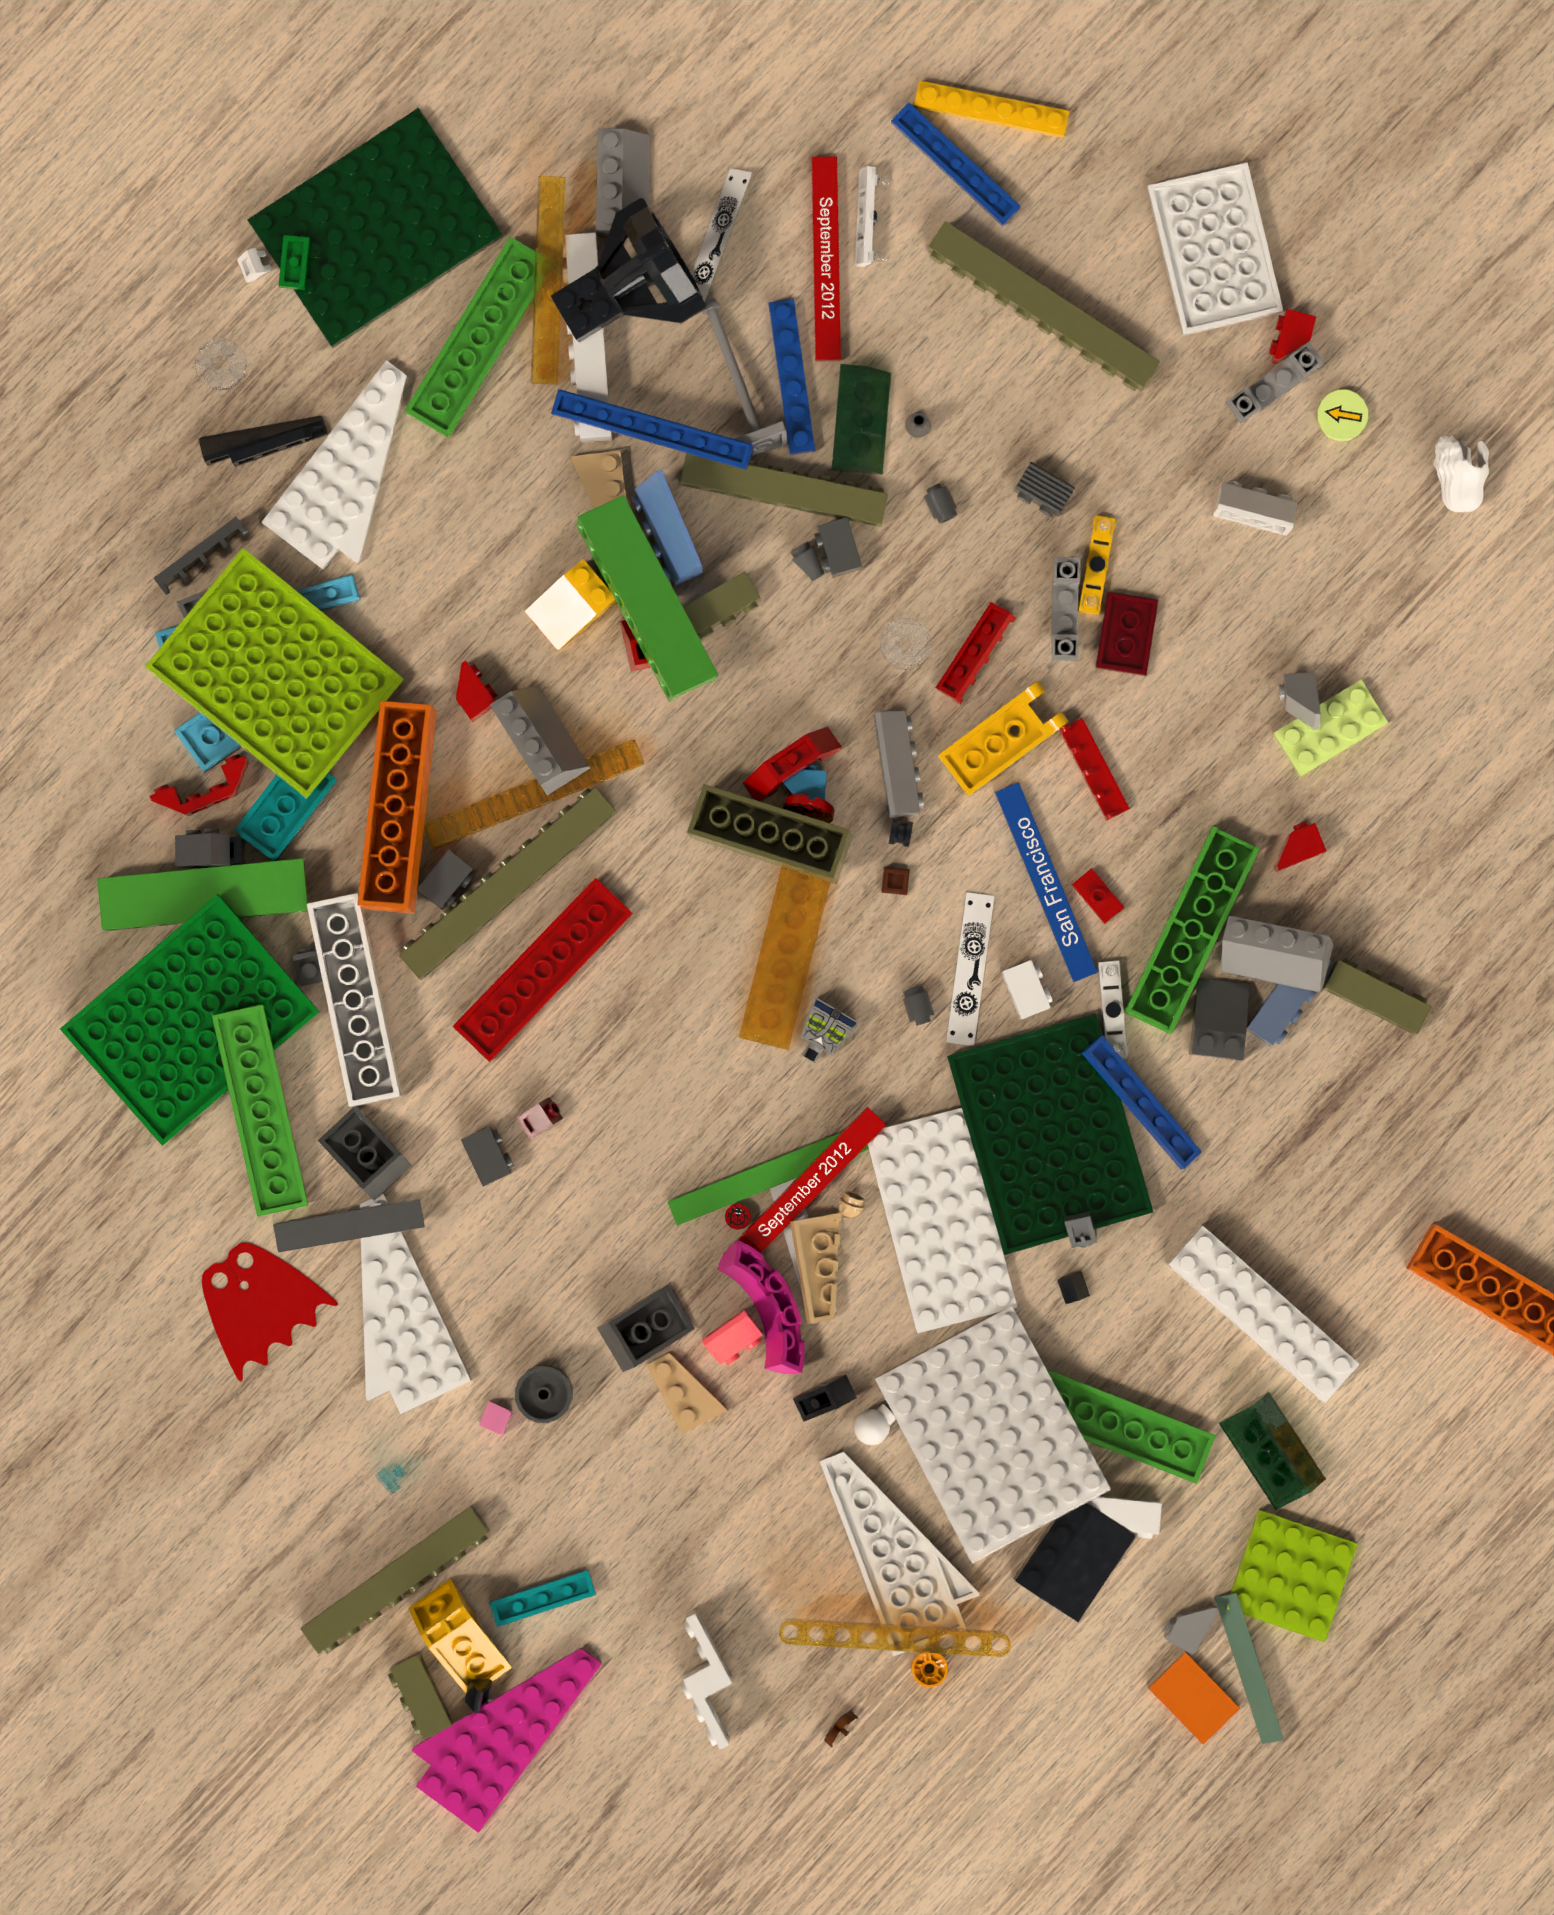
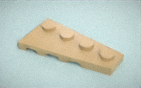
(816, 1256)

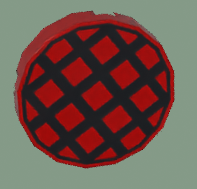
(815, 809)

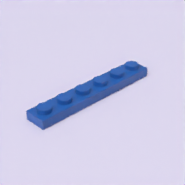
(955, 164)
(791, 377)
(1141, 1102)

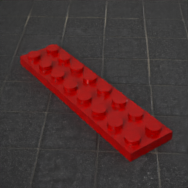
(542, 970)

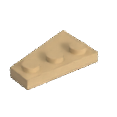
(601, 476)
(683, 1393)

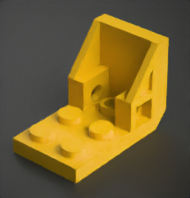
(456, 1636)

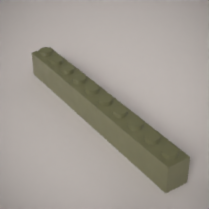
(1042, 306)
(508, 883)

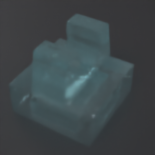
(389, 1480)

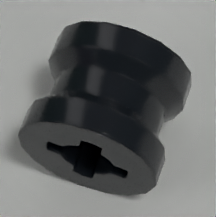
(900, 833)

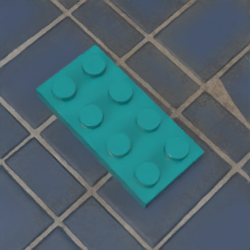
(280, 815)

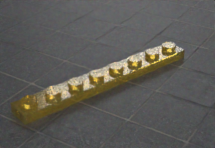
(547, 279)

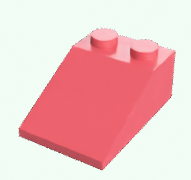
(732, 1337)

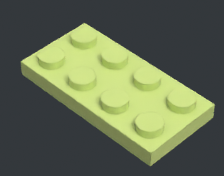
(1343, 723)

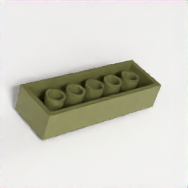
(770, 834)

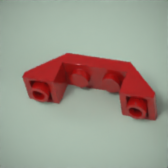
(789, 761)
(234, 772)

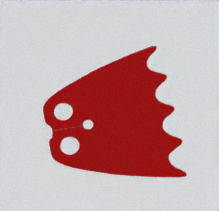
(265, 1311)

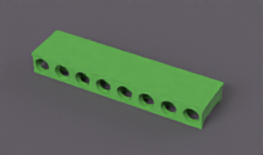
(646, 598)
(177, 895)
(1191, 930)

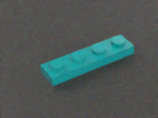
(542, 1598)

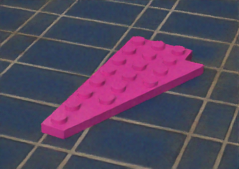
(489, 1750)

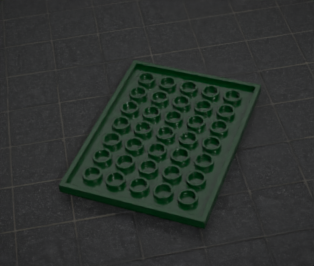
(378, 226)
(1048, 1134)

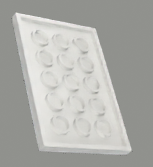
(1215, 249)

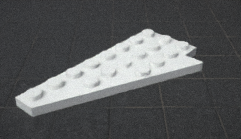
(403, 1330)
(900, 1566)

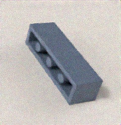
(1278, 1010)

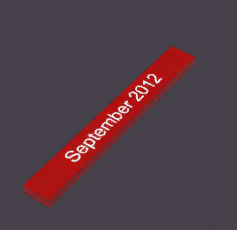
(826, 259)
(812, 1180)

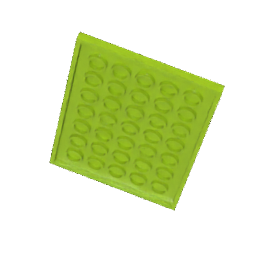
(274, 673)

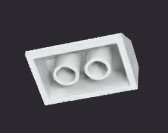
(1255, 508)

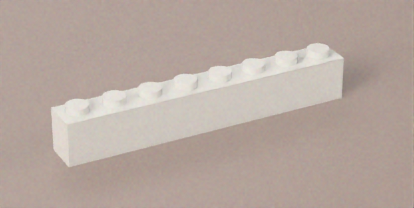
(589, 354)

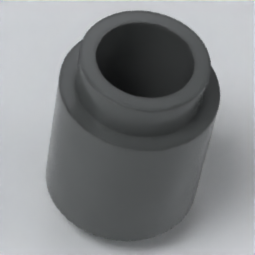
(940, 503)
(918, 1005)

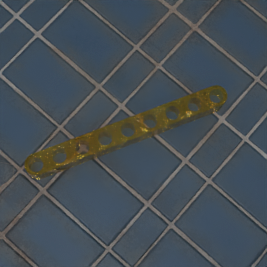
(529, 797)
(906, 1643)

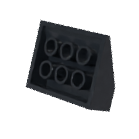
(1074, 1559)

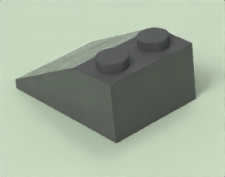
(1220, 1019)
(364, 1153)
(645, 1328)

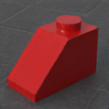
(1300, 846)

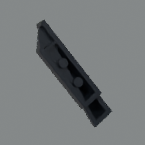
(258, 442)

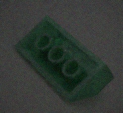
(861, 419)
(1272, 1451)

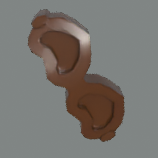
(839, 1726)

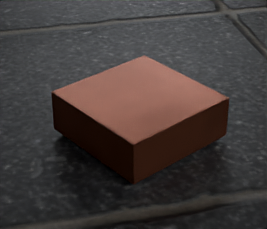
(895, 881)

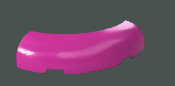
(774, 1304)

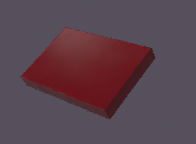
(1126, 634)

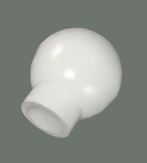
(873, 1425)

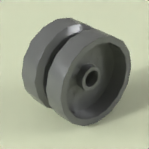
(530, 1401)

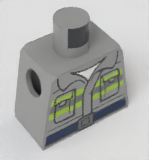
(825, 1029)

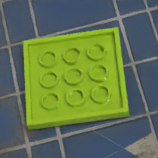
(1292, 1575)

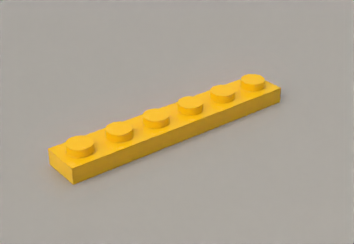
(991, 109)

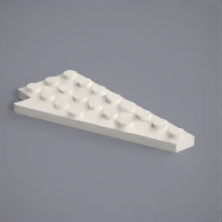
(338, 487)

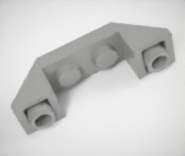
(1275, 383)
(1065, 609)

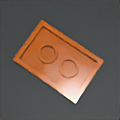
(1193, 1698)

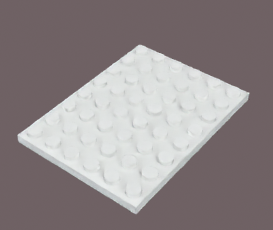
(992, 1434)

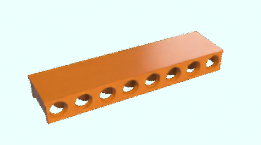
(1486, 1285)

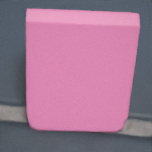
(496, 1418)

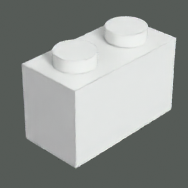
(1026, 989)

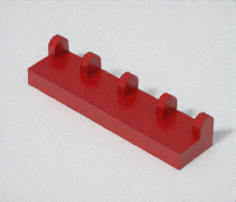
(975, 652)
(1094, 769)

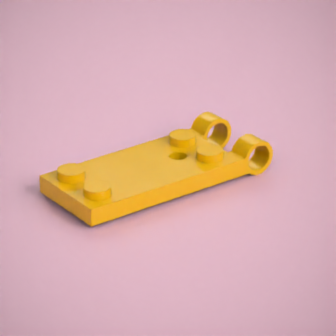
(992, 747)

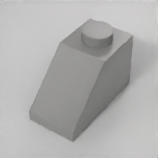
(1301, 697)
(1190, 1627)

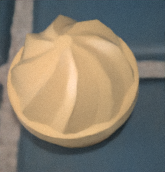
(851, 1204)

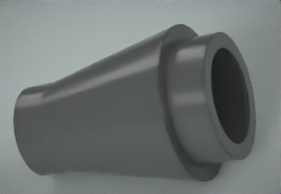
(918, 430)
(807, 561)

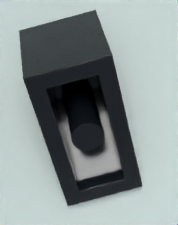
(825, 1398)

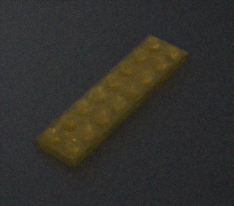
(784, 959)

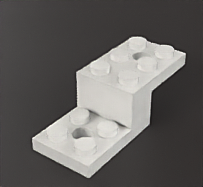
(706, 1680)

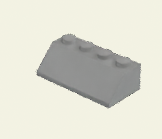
(621, 173)
(540, 737)
(897, 763)
(1275, 954)

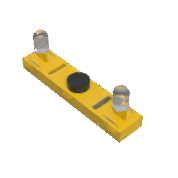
(1096, 565)

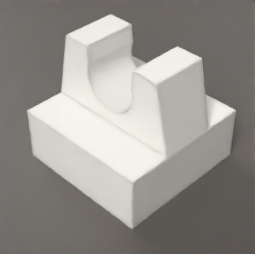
(251, 264)

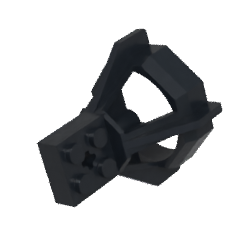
(621, 283)

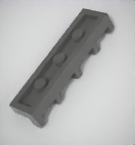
(199, 554)

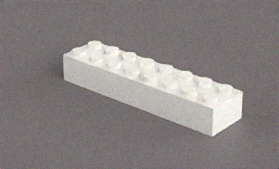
(354, 1000)
(1262, 1314)

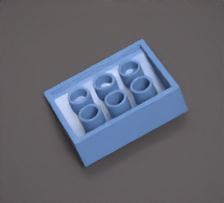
(668, 529)

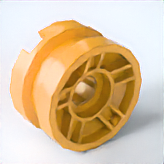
(938, 1674)

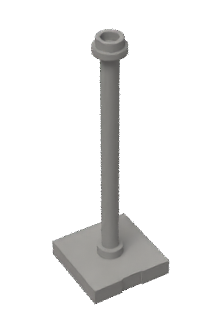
(762, 438)

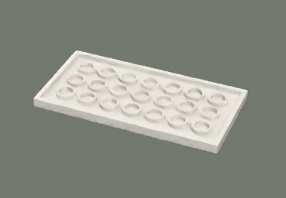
(940, 1221)

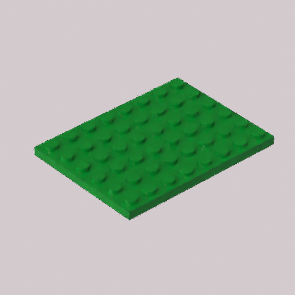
(155, 1023)

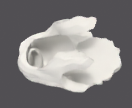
(1459, 479)

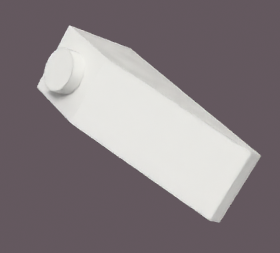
(1134, 1514)

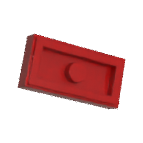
(1097, 896)

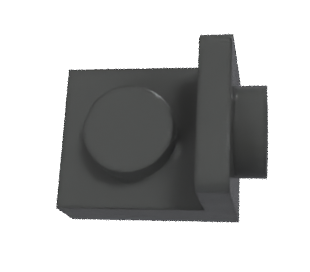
(307, 966)
(1080, 1230)

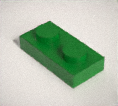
(294, 262)

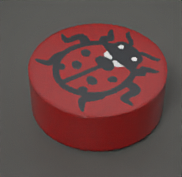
(737, 1216)

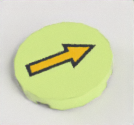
(1342, 415)

